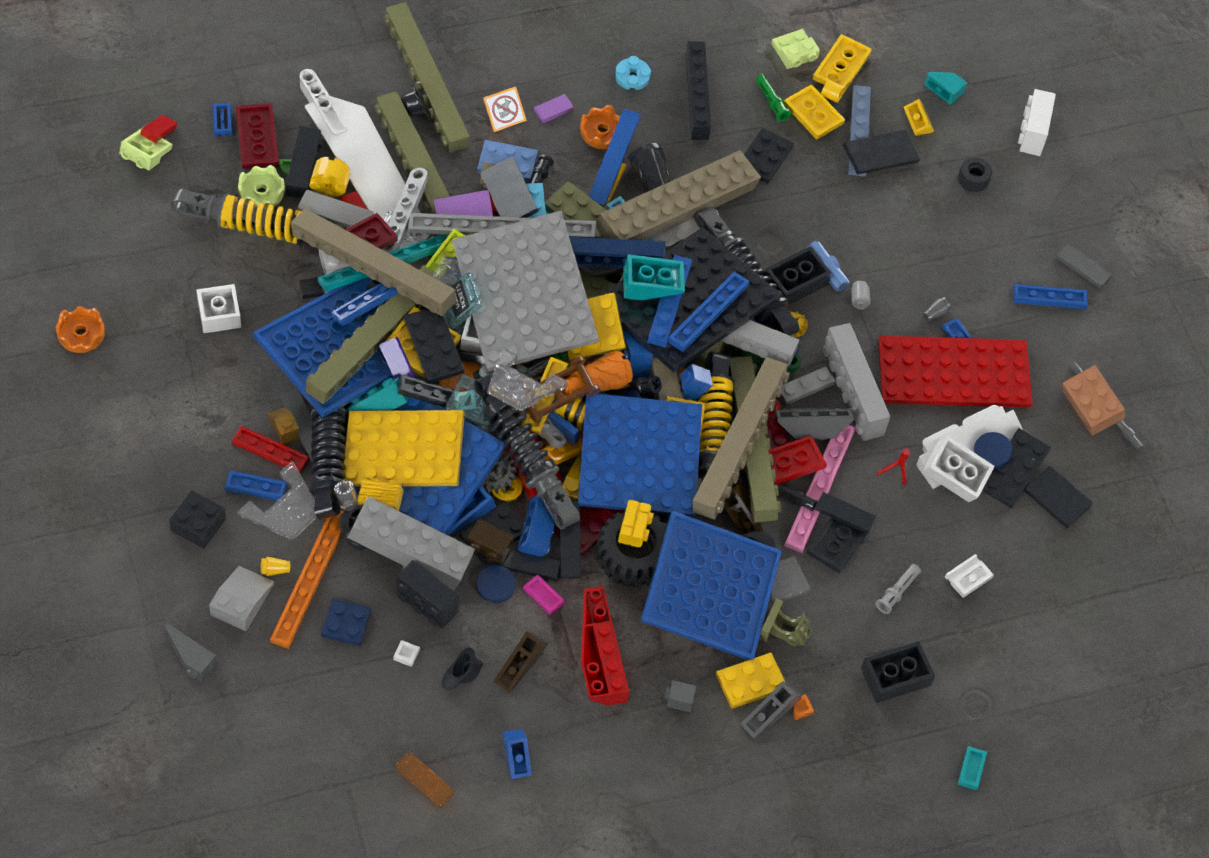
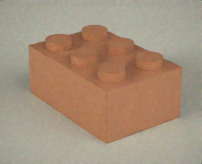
(1093, 400)

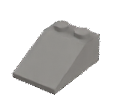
(240, 598)

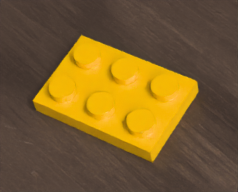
(814, 112)
(750, 680)

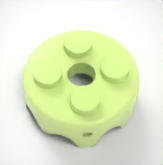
(261, 178)

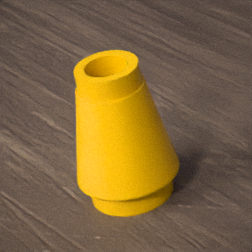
(274, 566)

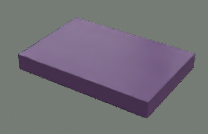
(467, 204)

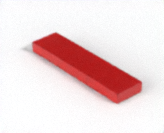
(269, 449)

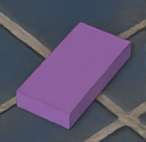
(553, 108)

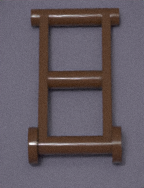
(590, 390)

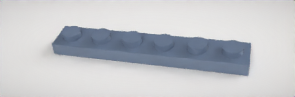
(859, 117)

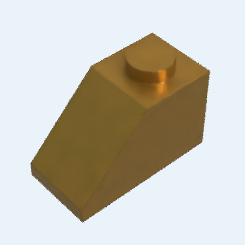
(284, 426)

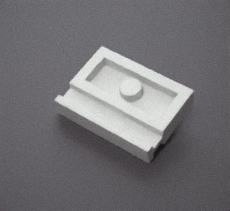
(969, 576)

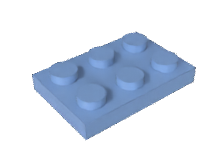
(497, 152)

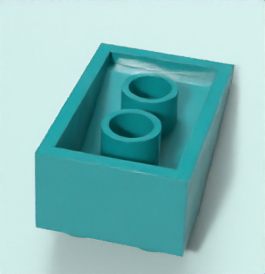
(652, 277)

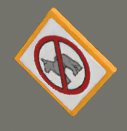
(504, 109)

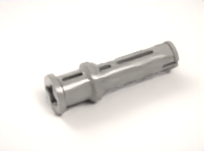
(894, 593)

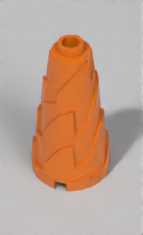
(607, 372)

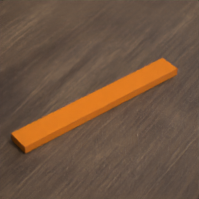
(307, 583)

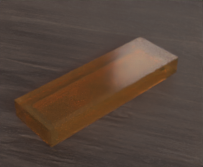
(424, 779)

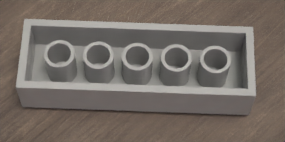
(856, 382)
(408, 540)

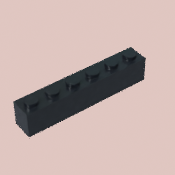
(698, 90)

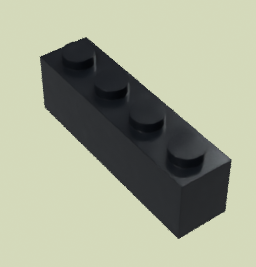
(303, 161)

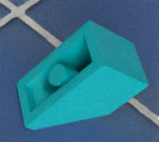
(946, 85)

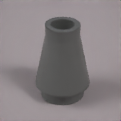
(937, 309)

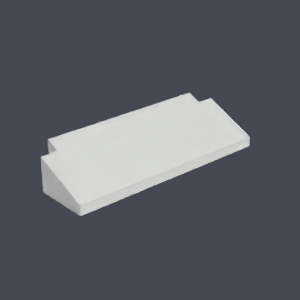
(988, 420)

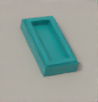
(972, 768)

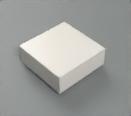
(406, 653)

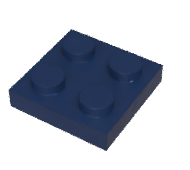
(346, 622)

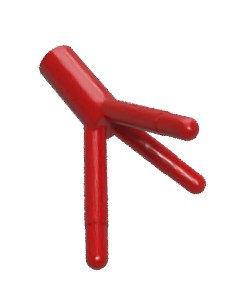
(901, 461)

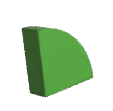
(284, 165)

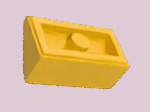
(918, 118)

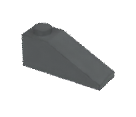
(195, 658)
(771, 709)

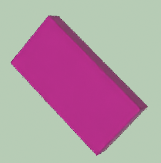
(543, 595)

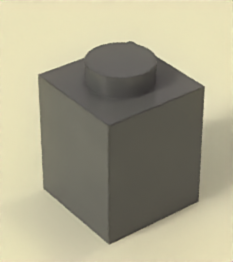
(680, 696)

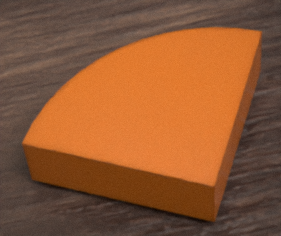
(802, 708)

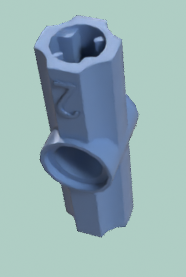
(837, 279)

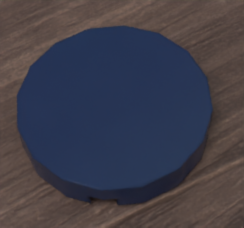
(994, 448)
(496, 584)

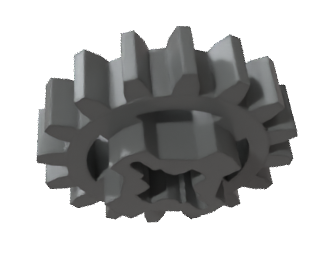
(506, 471)

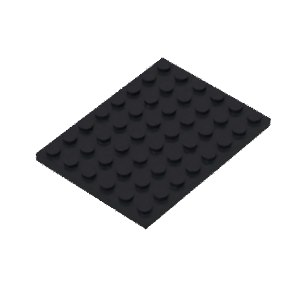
(709, 269)

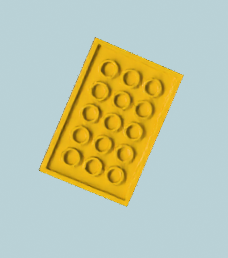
(404, 447)

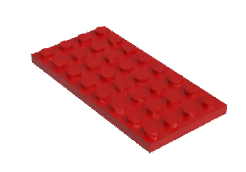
(954, 371)

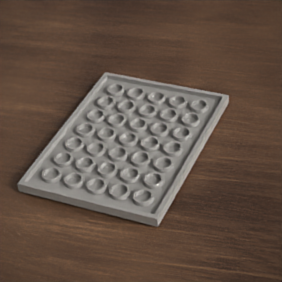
(527, 289)

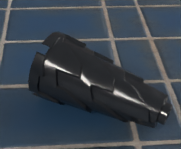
(650, 166)

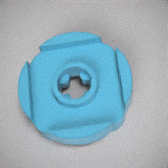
(635, 65)

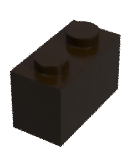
(490, 541)

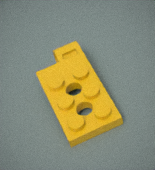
(835, 79)

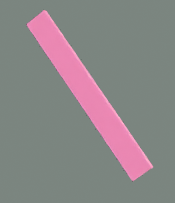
(821, 483)

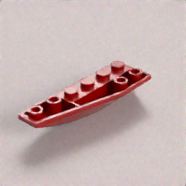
(600, 651)

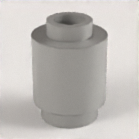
(860, 295)

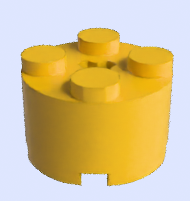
(330, 177)

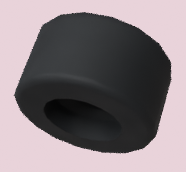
(971, 182)

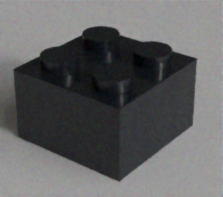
(197, 519)

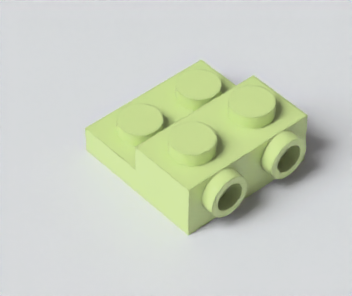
(796, 48)
(143, 151)

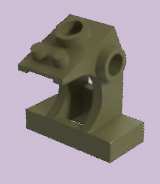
(776, 620)

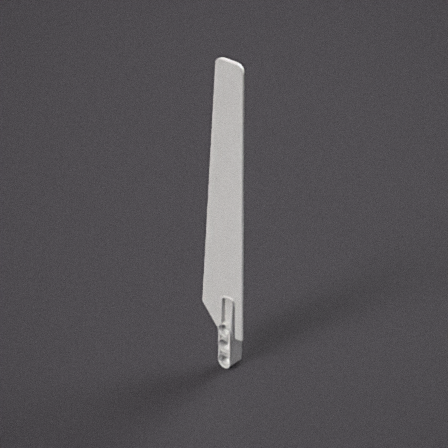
(357, 143)

